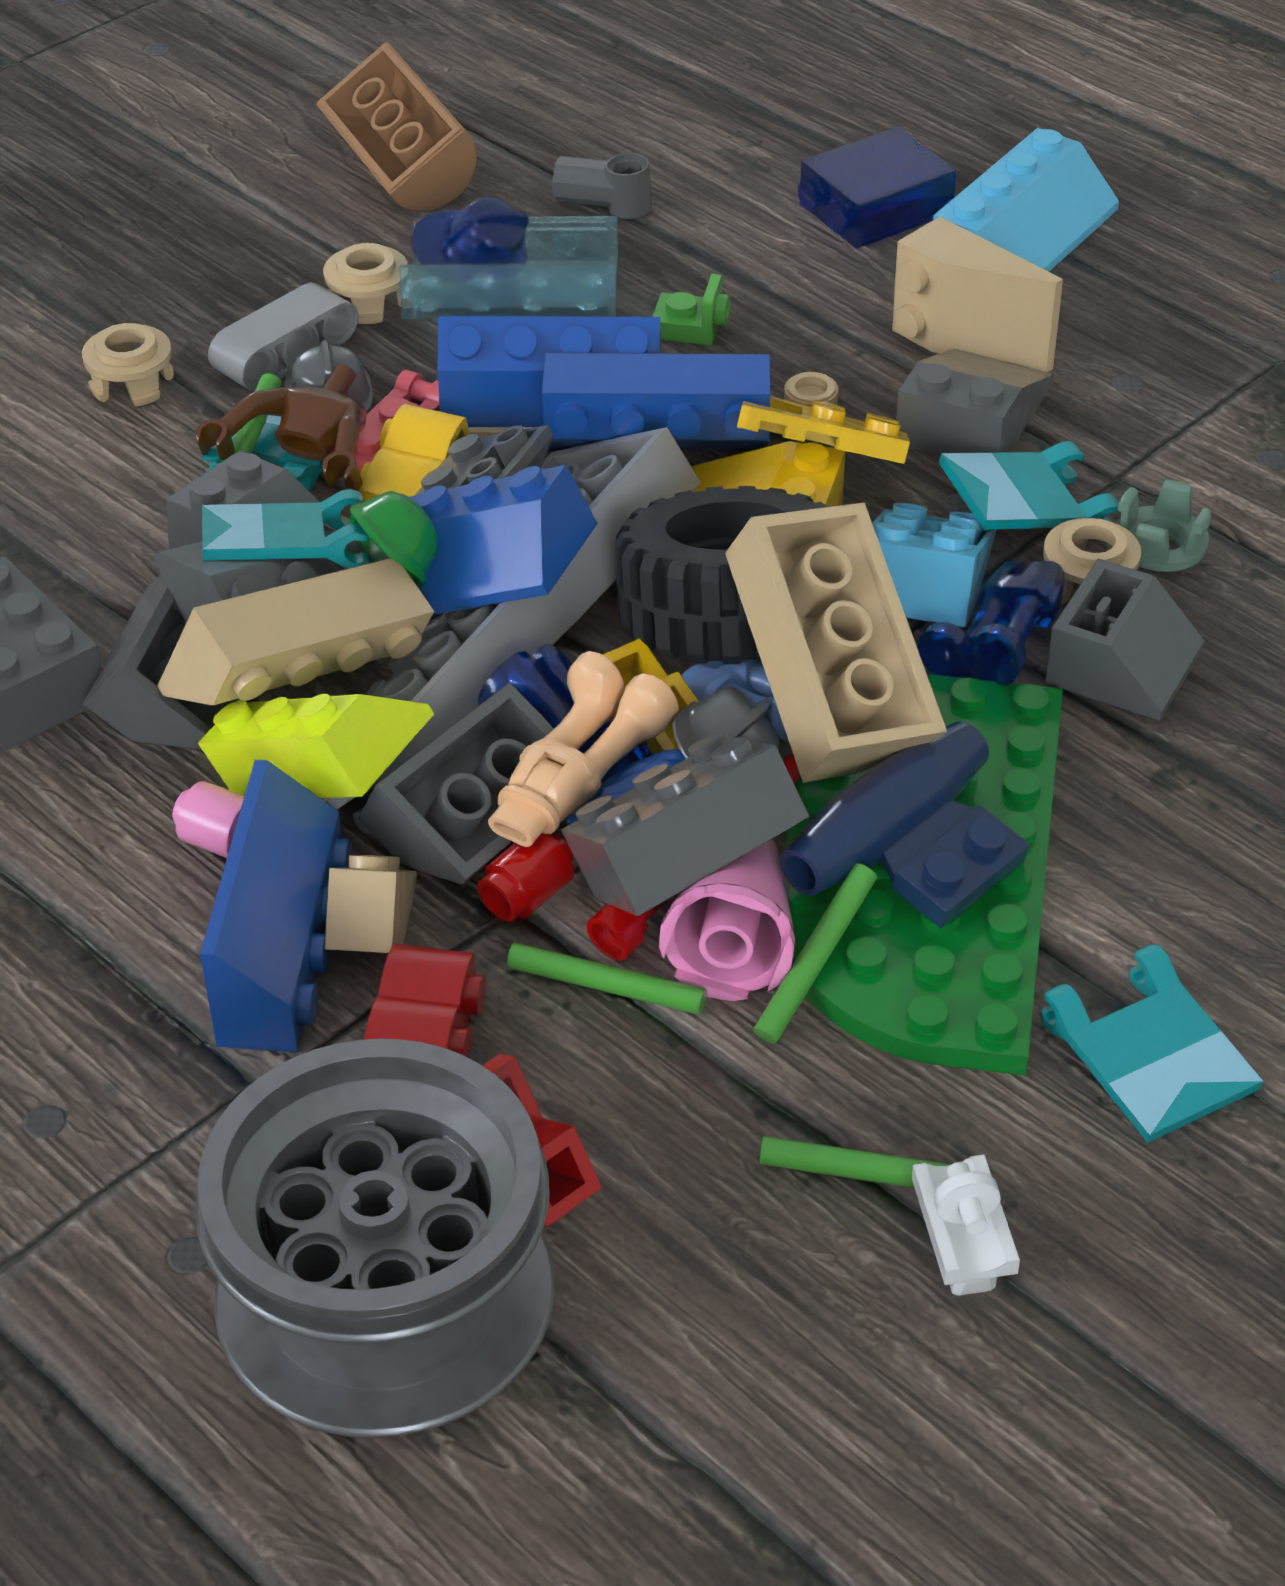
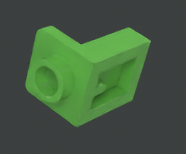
(693, 317)

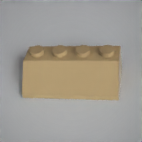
(296, 633)
(833, 639)

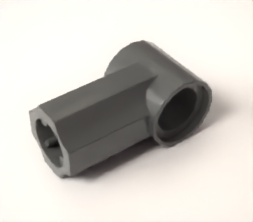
(618, 183)

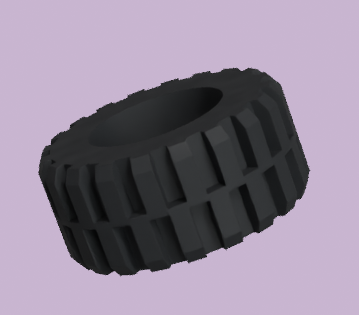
(676, 573)

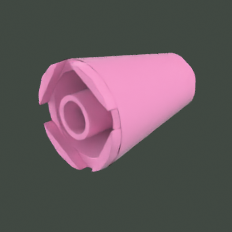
(730, 930)

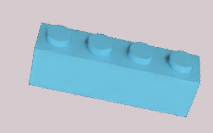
(1036, 199)

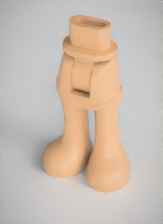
(557, 777)

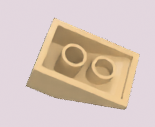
(974, 297)

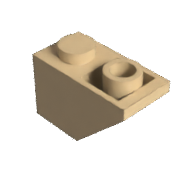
(368, 904)

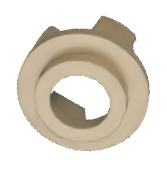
(365, 275)
(112, 358)
(1068, 542)

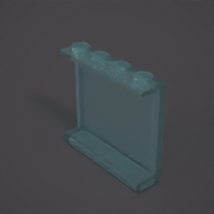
(566, 274)

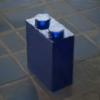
(876, 186)

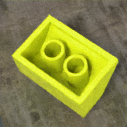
(321, 742)

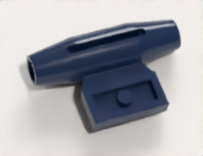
(907, 818)

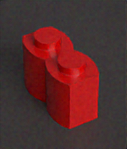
(427, 998)

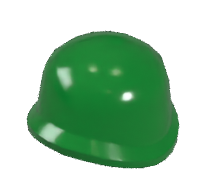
(398, 531)

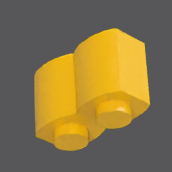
(410, 449)

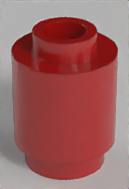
(526, 877)

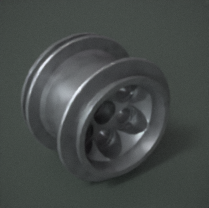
(376, 1237)

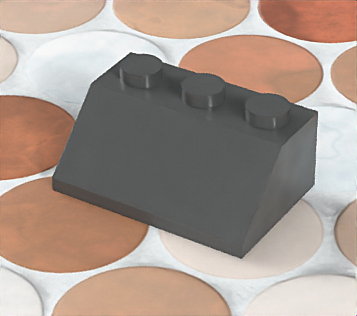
(206, 582)
(128, 682)
(441, 798)

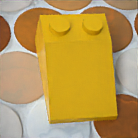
(786, 466)

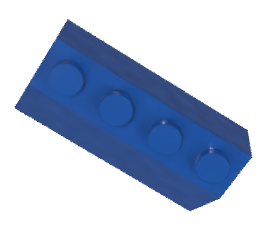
(496, 363)
(627, 394)
(503, 537)
(272, 914)

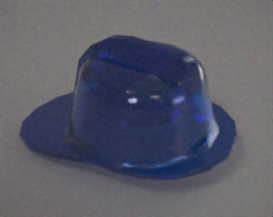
(477, 234)

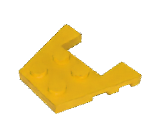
(827, 424)

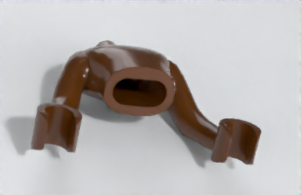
(310, 425)

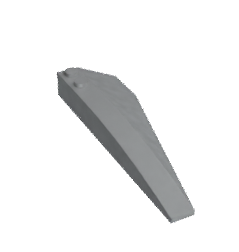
(468, 644)

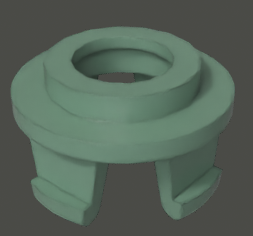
(1165, 521)

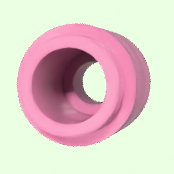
(207, 816)

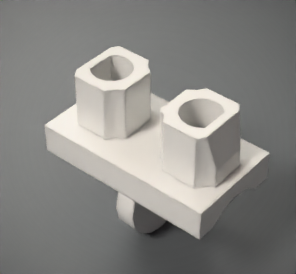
(966, 1224)

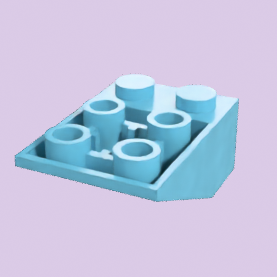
(934, 561)

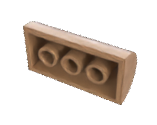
(401, 132)

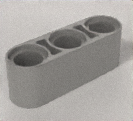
(280, 332)

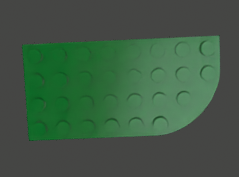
(965, 988)

